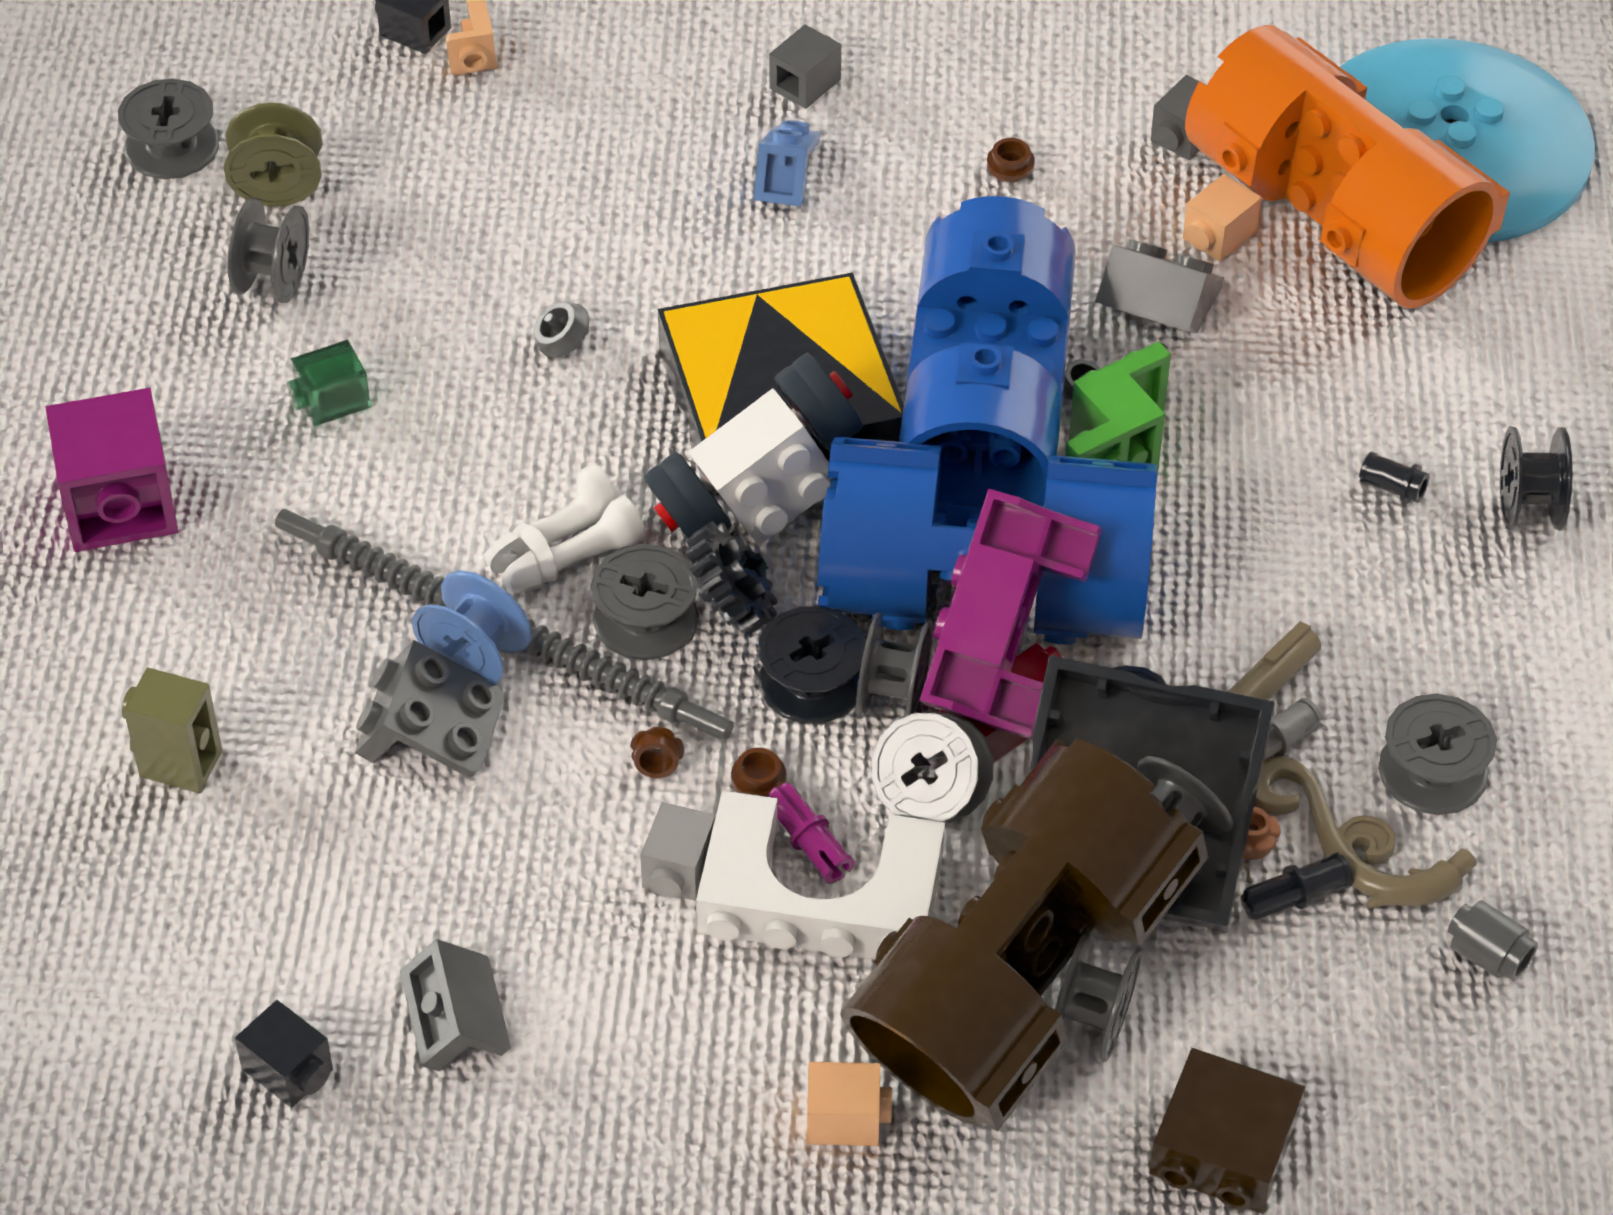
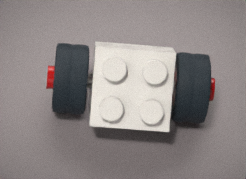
(761, 457)

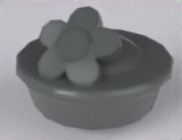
(561, 328)

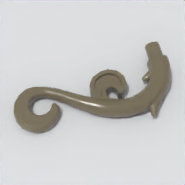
(1374, 834)

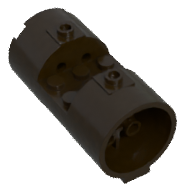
(963, 1005)

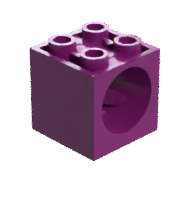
(111, 469)

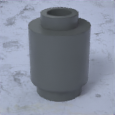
(1492, 940)

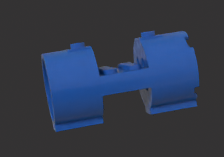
(991, 348)
(891, 531)

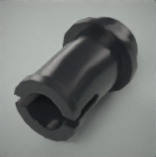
(1394, 477)

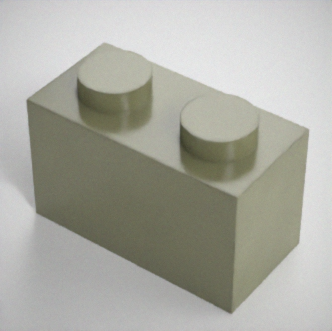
(172, 729)

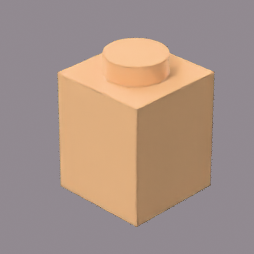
(1221, 217)
(846, 1104)

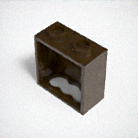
(1226, 1131)

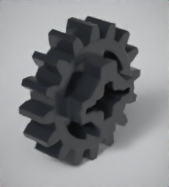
(731, 577)

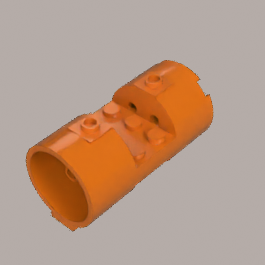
(1386, 195)

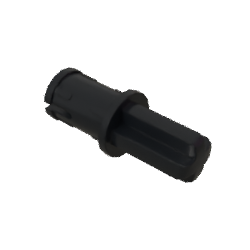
(1297, 886)

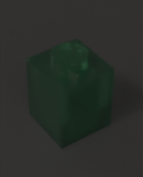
(329, 383)

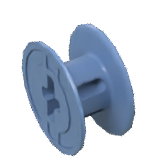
(474, 624)

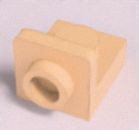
(474, 46)

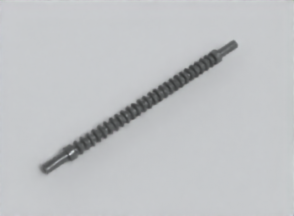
(670, 703)

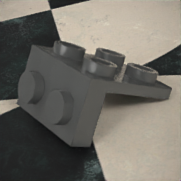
(431, 708)

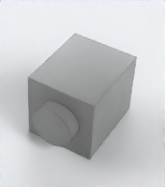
(676, 851)

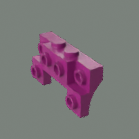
(992, 607)

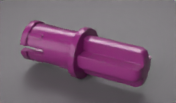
(811, 833)

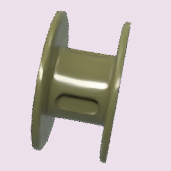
(273, 154)

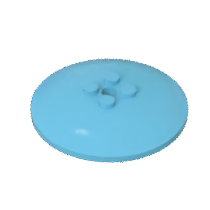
(1510, 118)

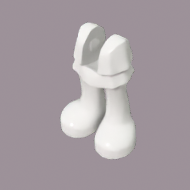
(526, 553)

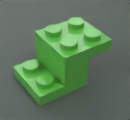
(1121, 409)

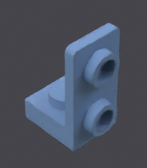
(784, 163)

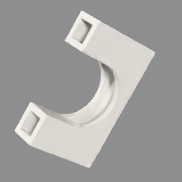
(747, 902)

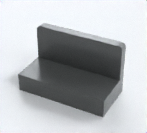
(453, 1004)

